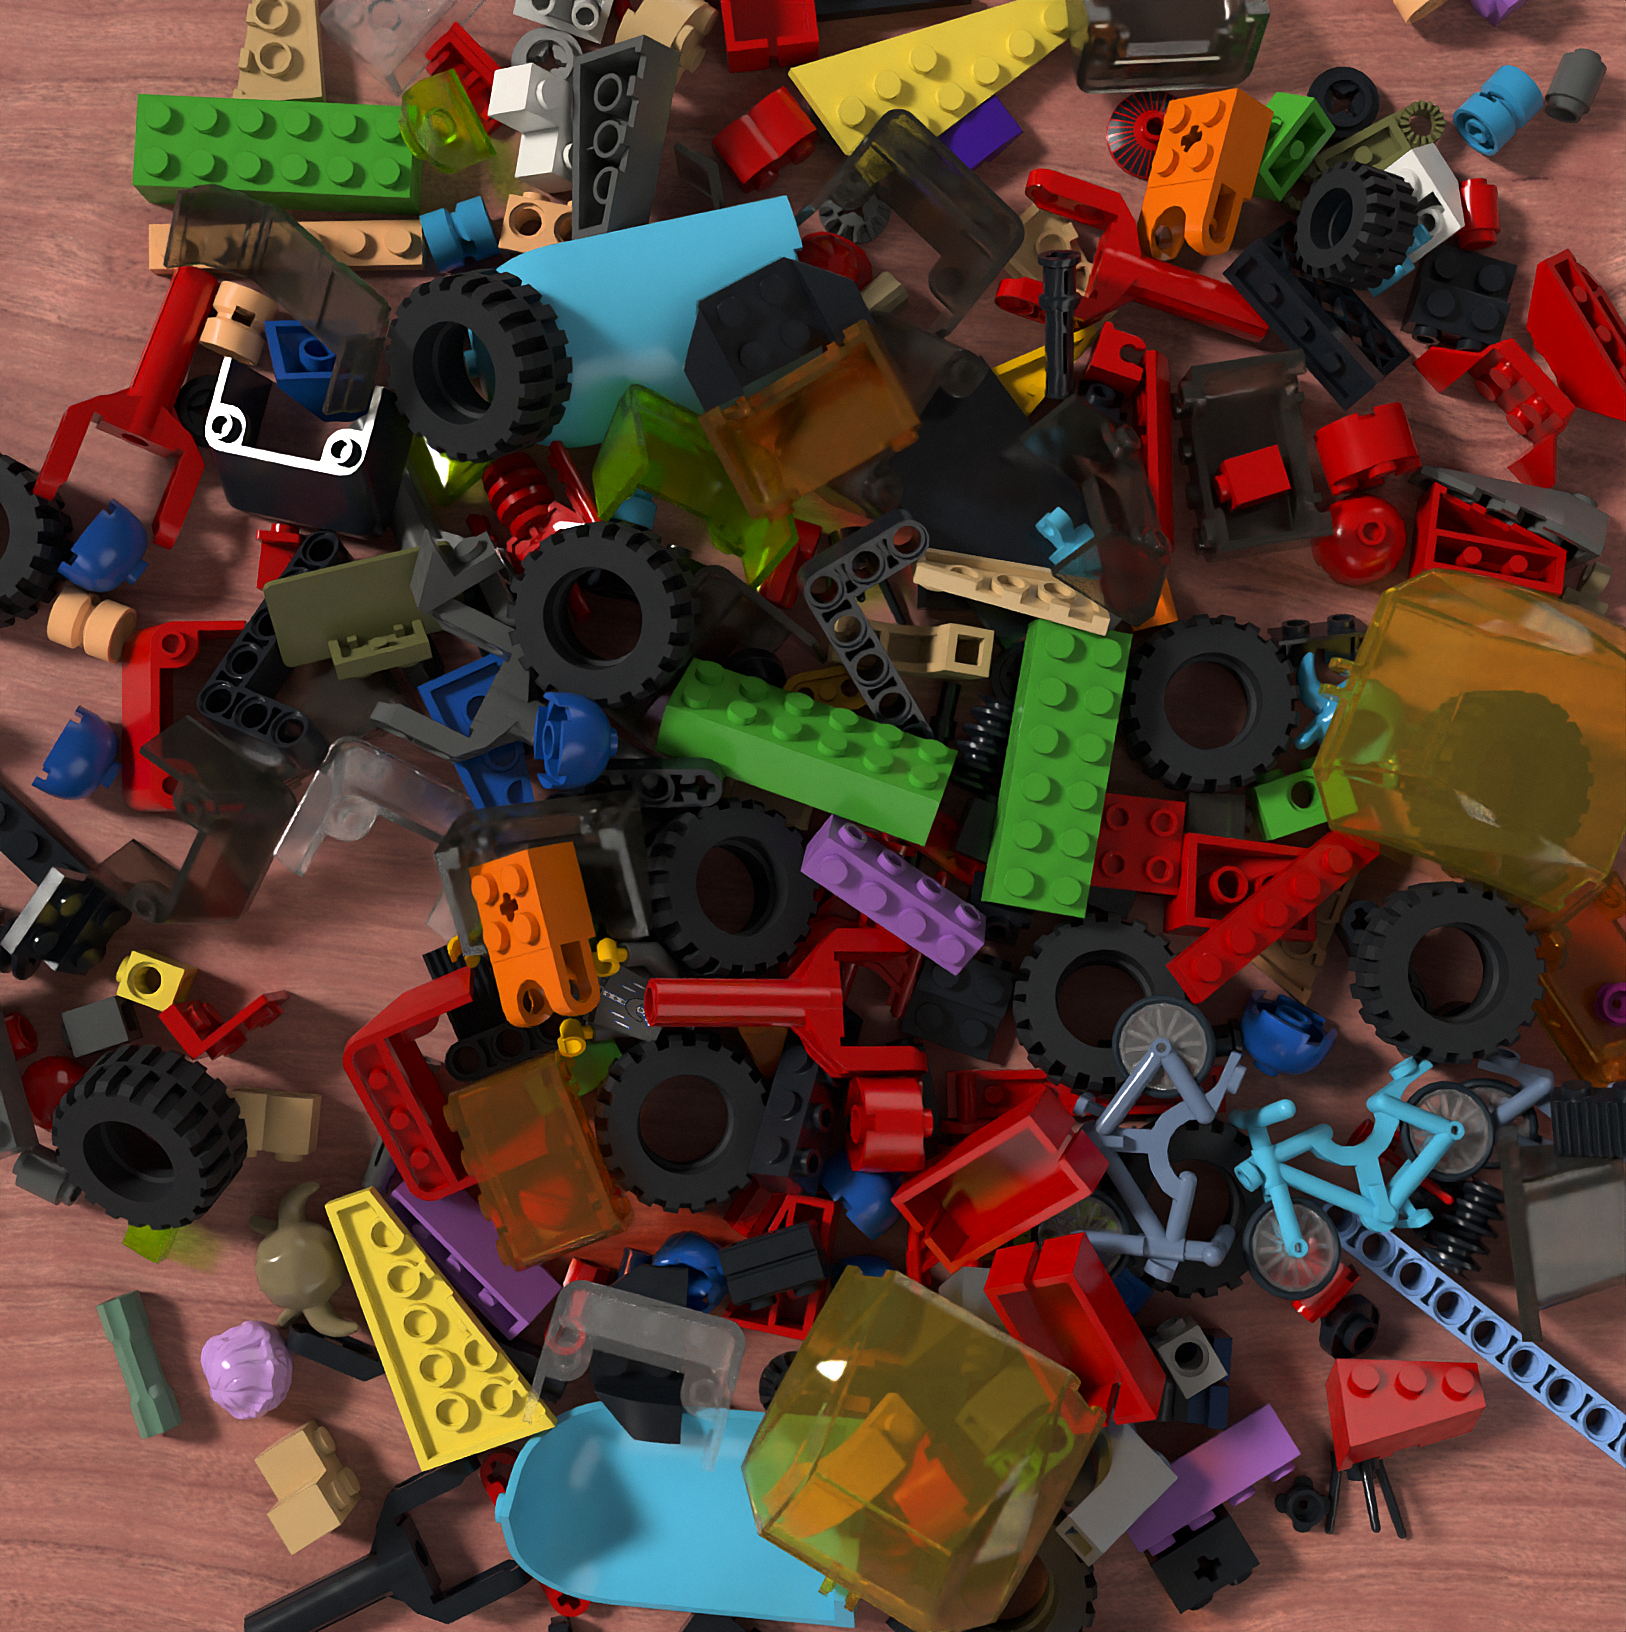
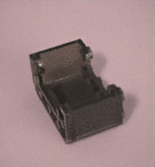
(1232, 412)

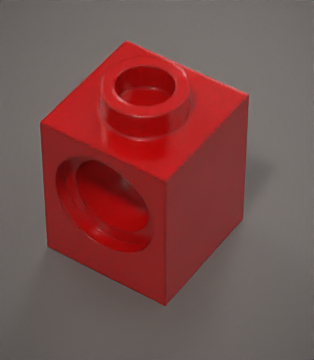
(1251, 479)

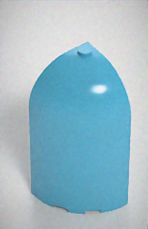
(633, 305)
(649, 1527)

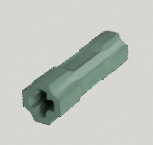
(151, 1396)

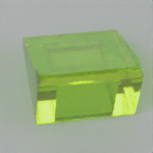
(149, 1243)

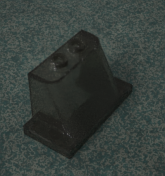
(1561, 1225)

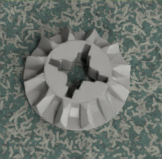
(536, 46)

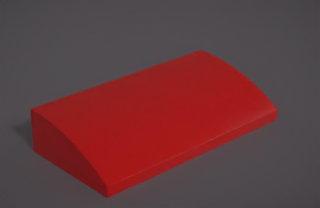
(1154, 427)

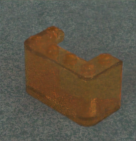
(536, 1161)

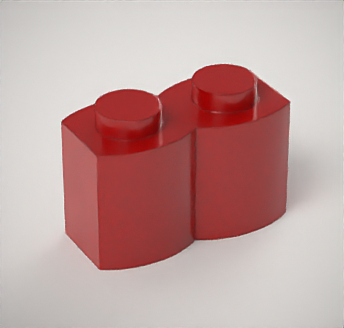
(765, 141)

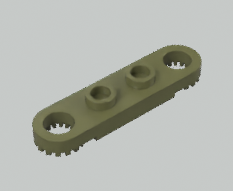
(1374, 146)

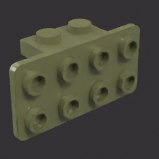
(354, 614)

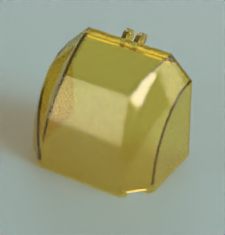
(1482, 737)
(916, 1454)

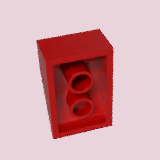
(1222, 874)

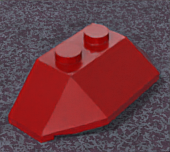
(1579, 335)

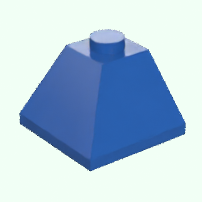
(304, 367)

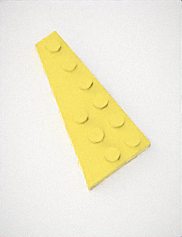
(931, 71)
(440, 1360)

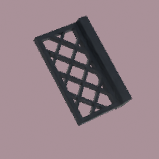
(1296, 315)

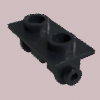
(1336, 637)

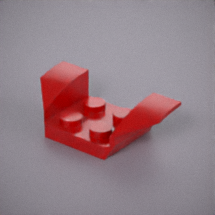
(1520, 389)

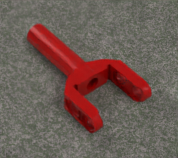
(1123, 270)
(146, 409)
(805, 1002)

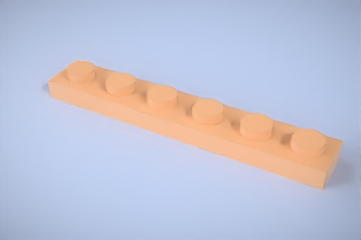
(358, 244)

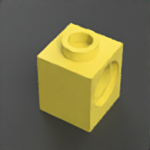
(175, 979)

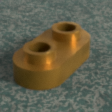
(826, 687)

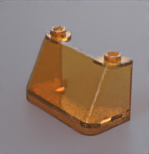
(814, 424)
(1583, 952)

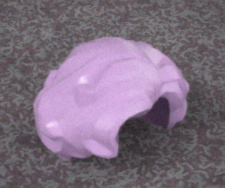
(248, 1369)

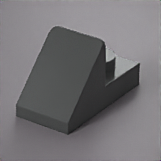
(444, 576)

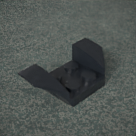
(766, 324)
(636, 1393)

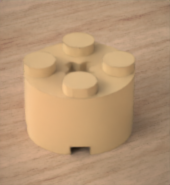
(675, 24)

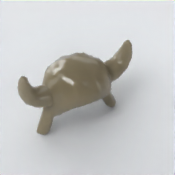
(301, 1265)

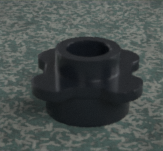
(1303, 1518)

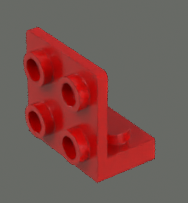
(1139, 845)
(200, 1029)

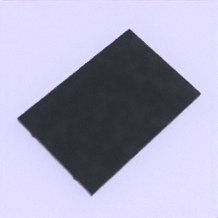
(984, 489)

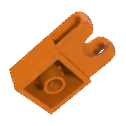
(1203, 172)
(537, 932)

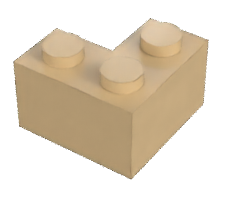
(310, 1485)

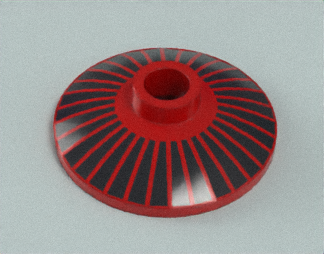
(1128, 135)

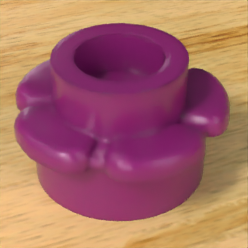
(1603, 1006)

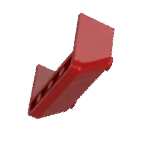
(148, 701)
(402, 1090)

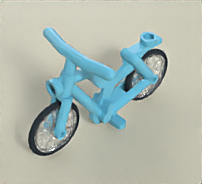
(1291, 1240)

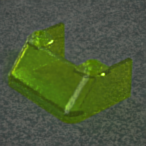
(668, 454)

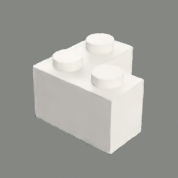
(543, 112)

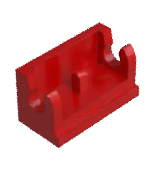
(472, 65)
(1108, 367)

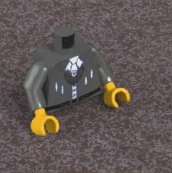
(623, 978)

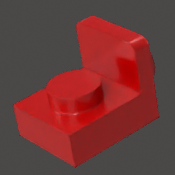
(276, 551)

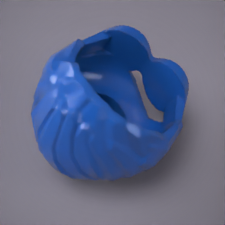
(704, 1267)

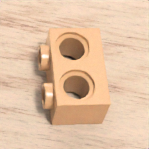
(555, 221)

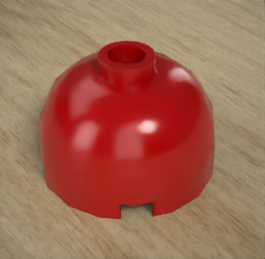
(1365, 541)

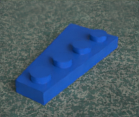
(453, 701)

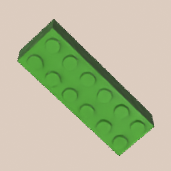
(277, 153)
(807, 750)
(1056, 768)

